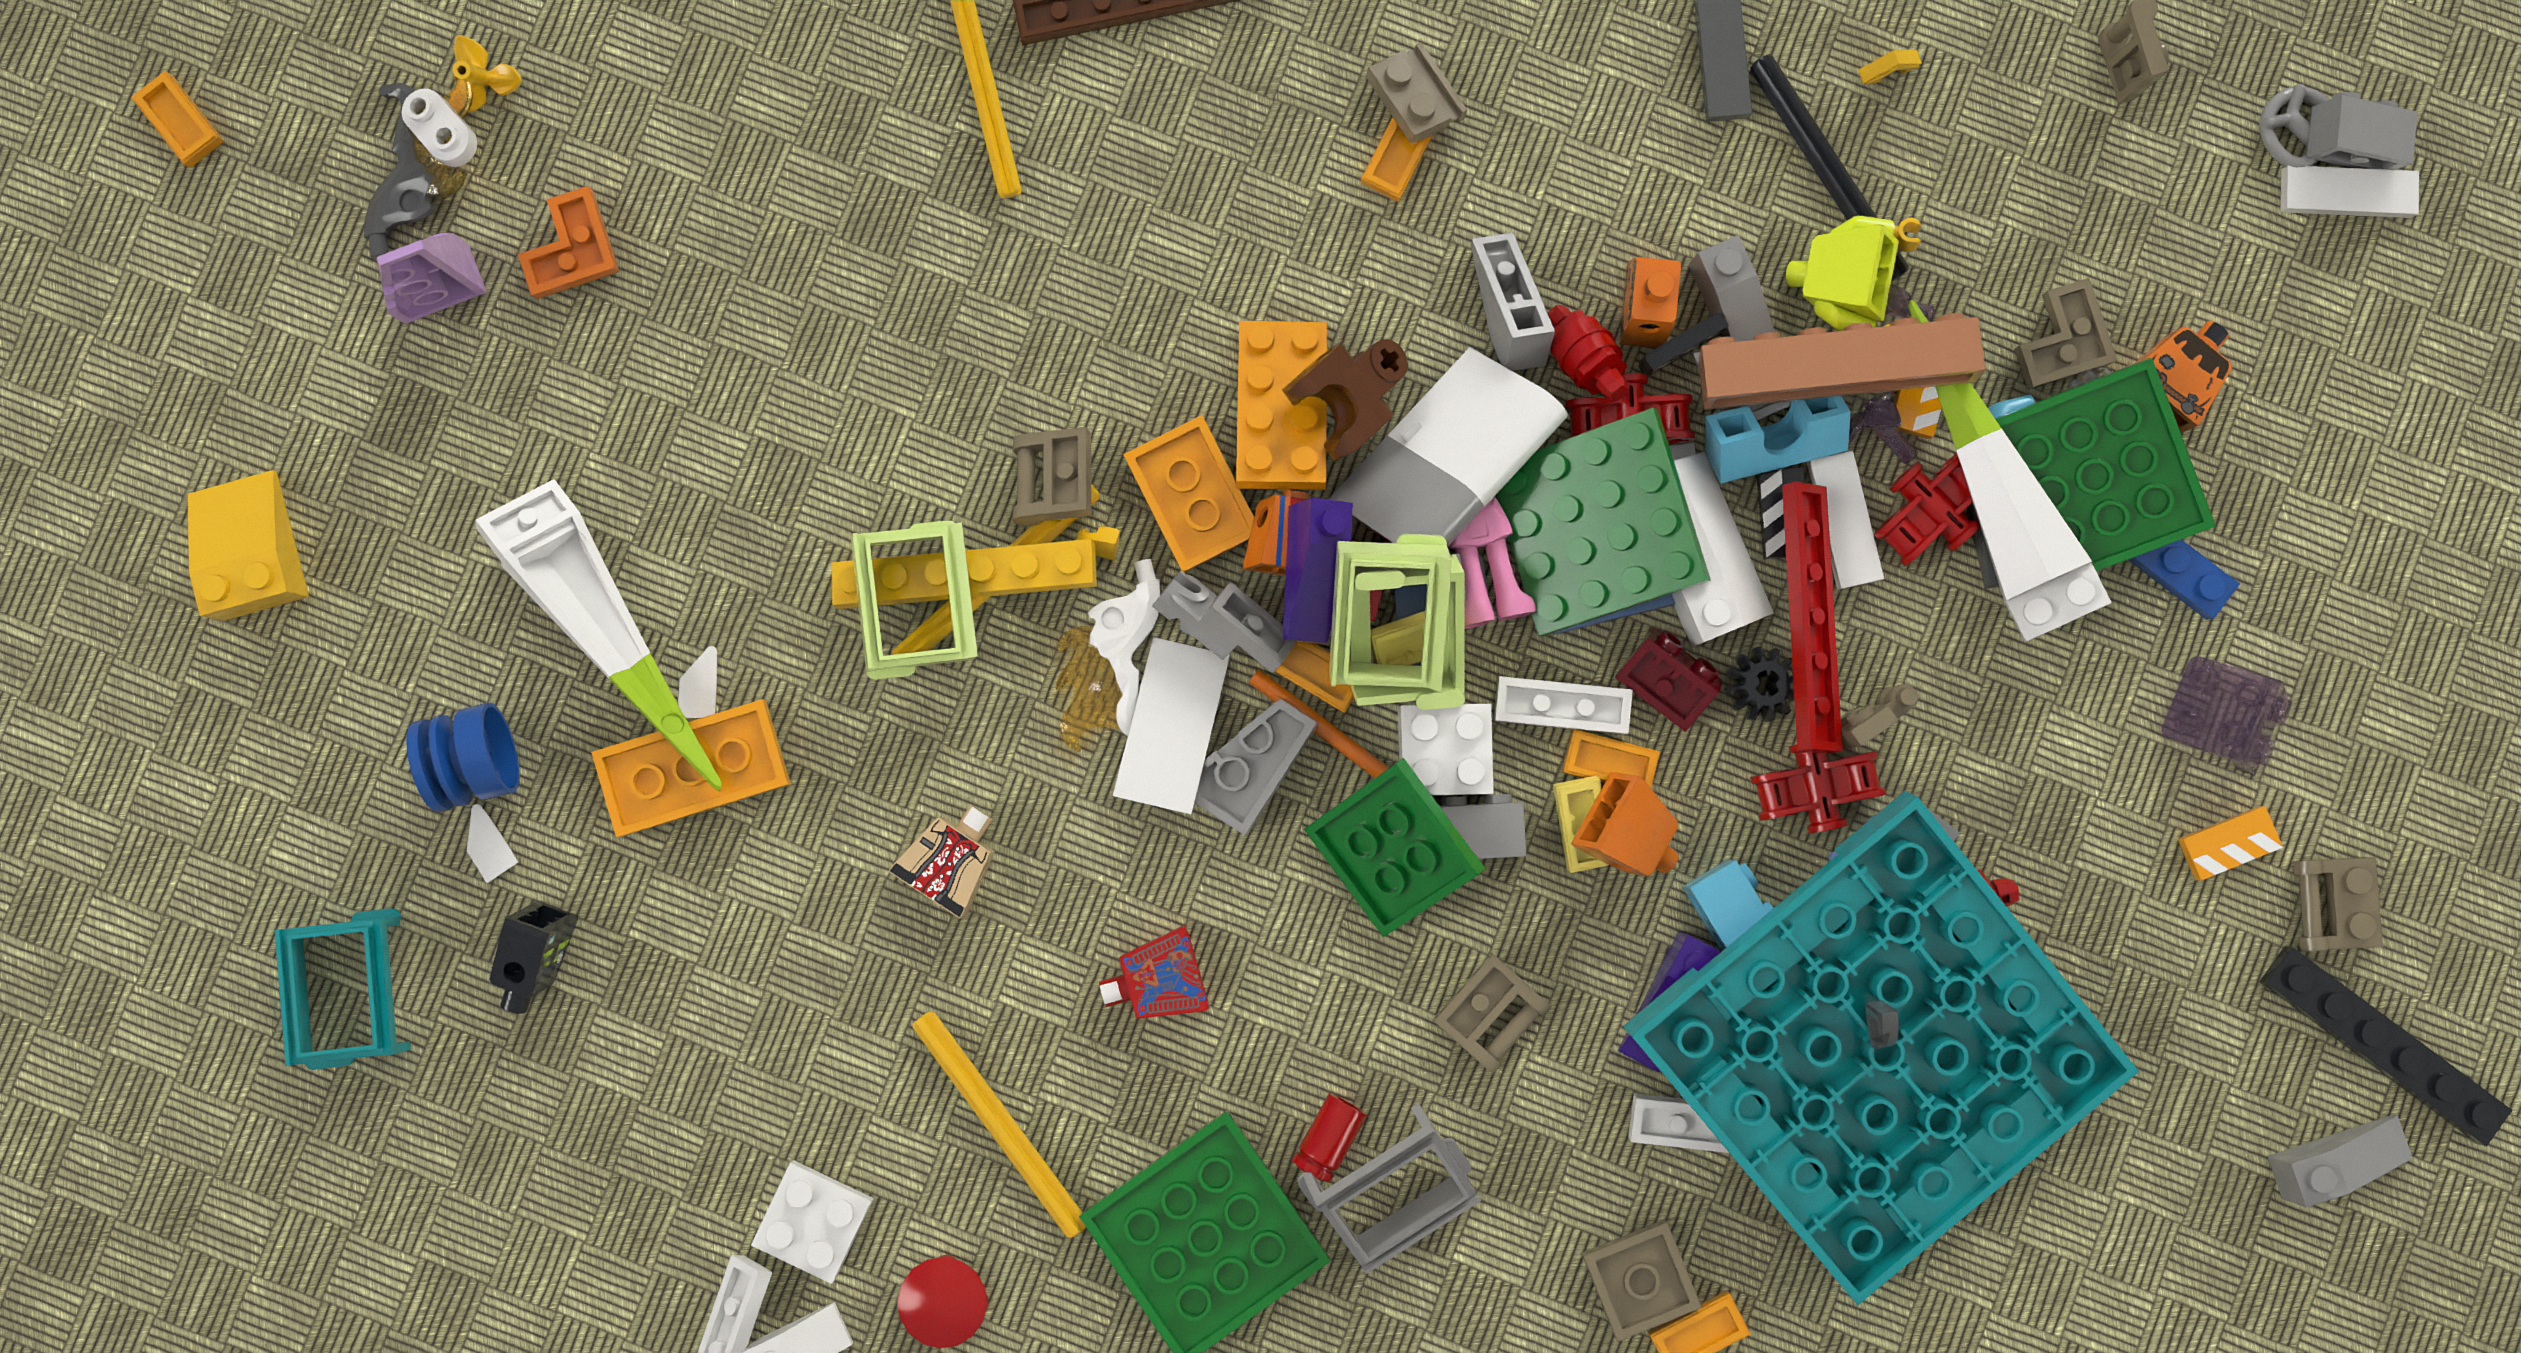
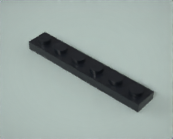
(2385, 1046)

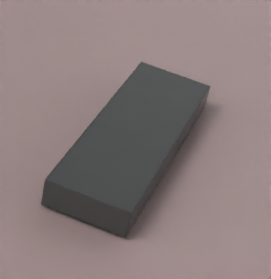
(1723, 59)

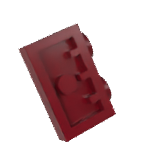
(1670, 678)

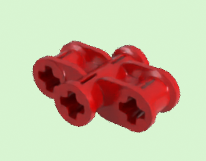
(1595, 412)
(1931, 509)
(1818, 787)

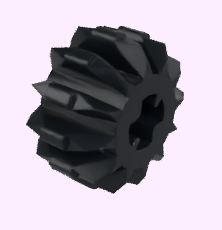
(1747, 682)

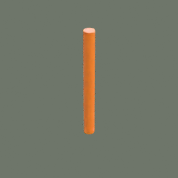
(1325, 729)

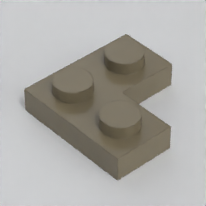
(2078, 341)

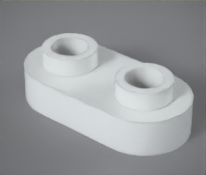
(436, 125)

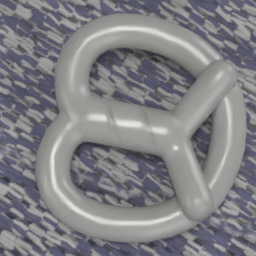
(2291, 119)

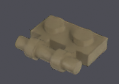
(1864, 724)

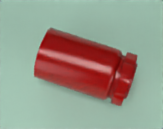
(1329, 1138)

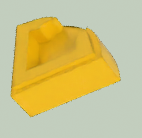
(1895, 60)
(1105, 541)

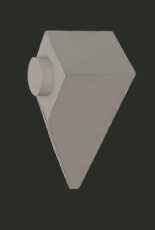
(1732, 289)
(1511, 303)
(2340, 1162)

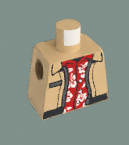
(948, 861)

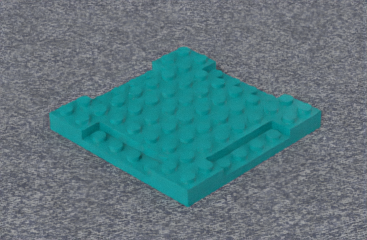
(1899, 1140)

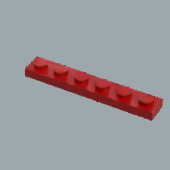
(1812, 618)

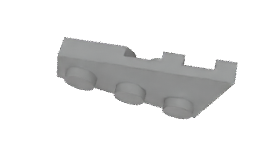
(1252, 765)

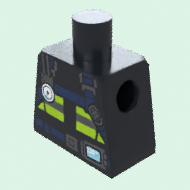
(530, 953)

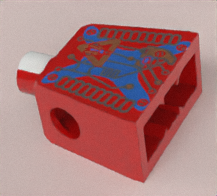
(1159, 978)

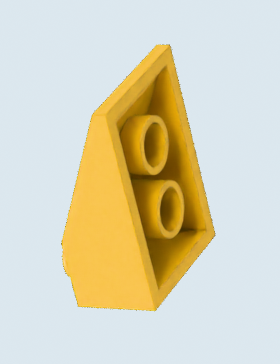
(242, 548)

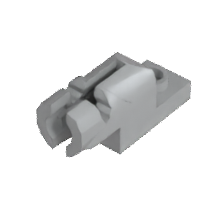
(1224, 620)

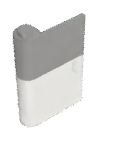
(1452, 451)

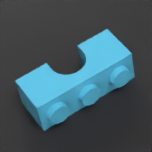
(1808, 431)

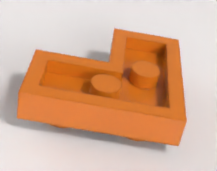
(580, 254)

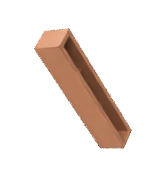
(1841, 361)

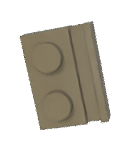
(1416, 93)

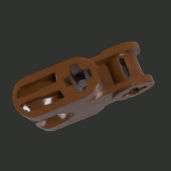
(1352, 390)

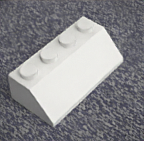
(1735, 592)

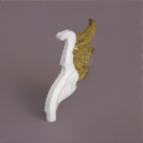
(1102, 665)

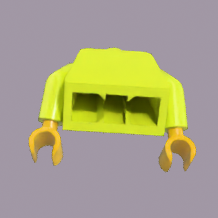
(1852, 269)

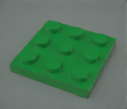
(1394, 848)

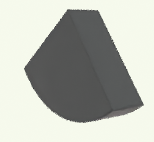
(1882, 1024)

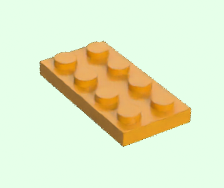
(1275, 440)
(654, 784)

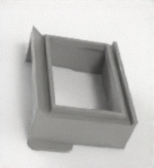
(1413, 1220)

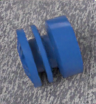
(463, 757)

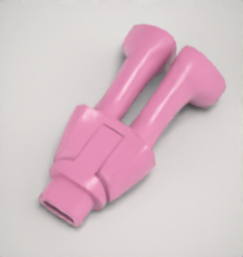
(1489, 531)

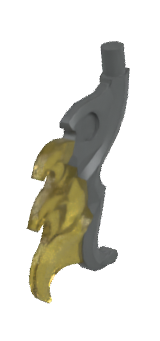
(417, 177)

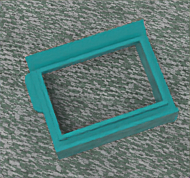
(295, 994)

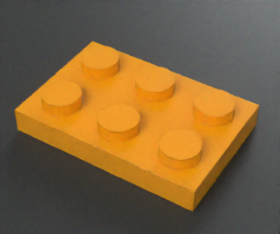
(1191, 493)

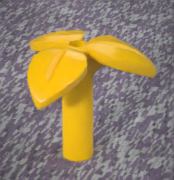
(471, 67)

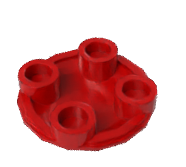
(942, 1302)

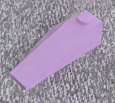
(428, 276)

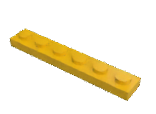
(989, 573)

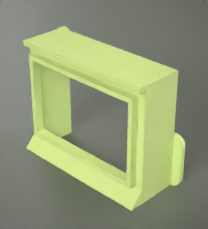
(1409, 551)
(959, 597)
(1454, 659)

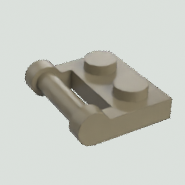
(2142, 59)
(1064, 475)
(2350, 899)
(1479, 1005)

